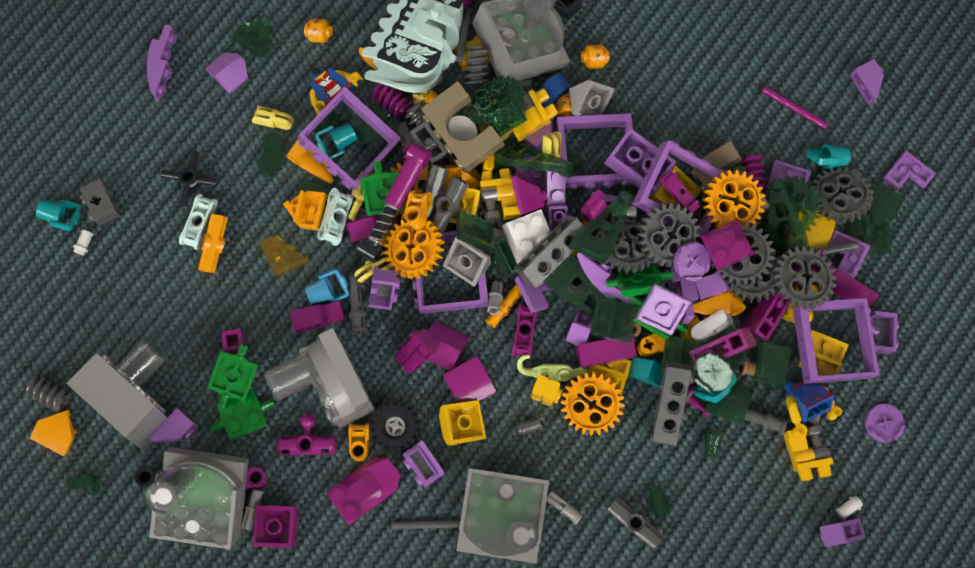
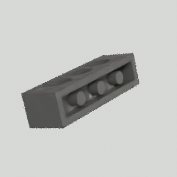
(555, 240)
(673, 373)

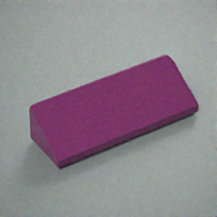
(851, 289)
(604, 352)

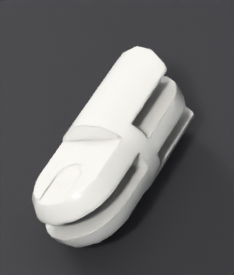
(711, 326)

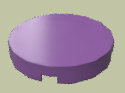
(692, 261)
(884, 423)

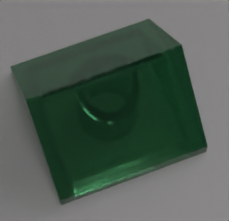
(772, 365)

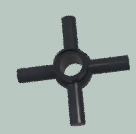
(184, 173)

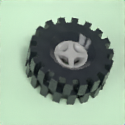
(391, 418)

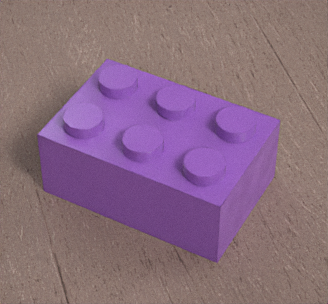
(633, 158)

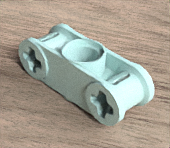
(339, 204)
(202, 208)

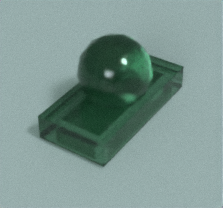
(503, 257)

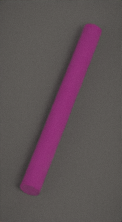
(794, 107)

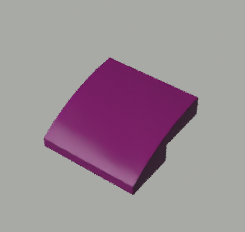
(469, 382)

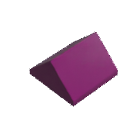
(450, 345)

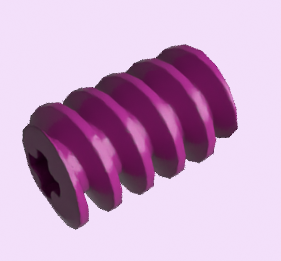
(390, 101)
(752, 168)

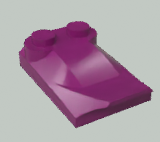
(364, 489)

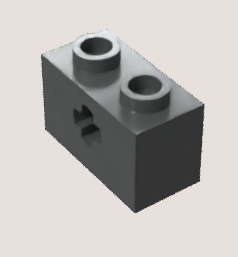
(426, 138)
(106, 210)

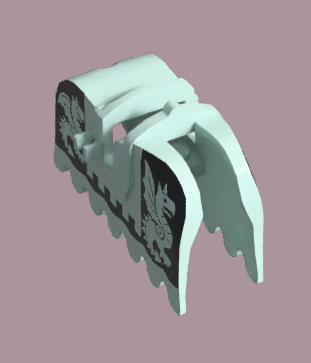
(415, 44)

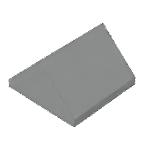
(590, 98)
(467, 261)

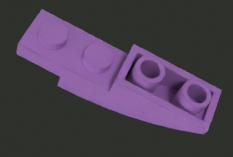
(157, 66)
(555, 207)
(598, 274)
(684, 288)

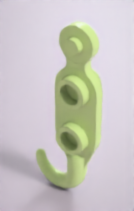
(556, 372)

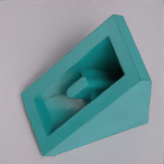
(646, 371)

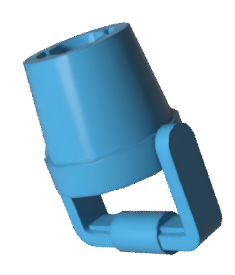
(323, 290)

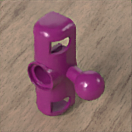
(295, 443)

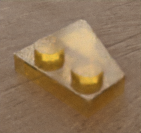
(281, 256)

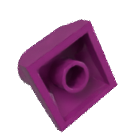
(727, 245)
(275, 526)

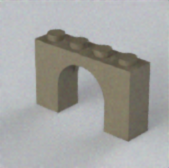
(469, 152)
(723, 159)

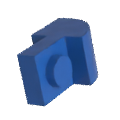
(555, 88)

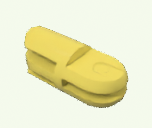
(272, 118)
(552, 144)
(369, 266)

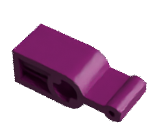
(593, 206)
(363, 228)
(316, 316)

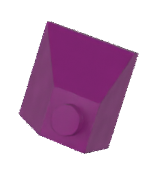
(528, 193)

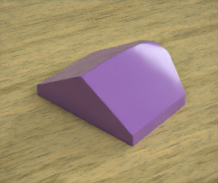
(228, 71)

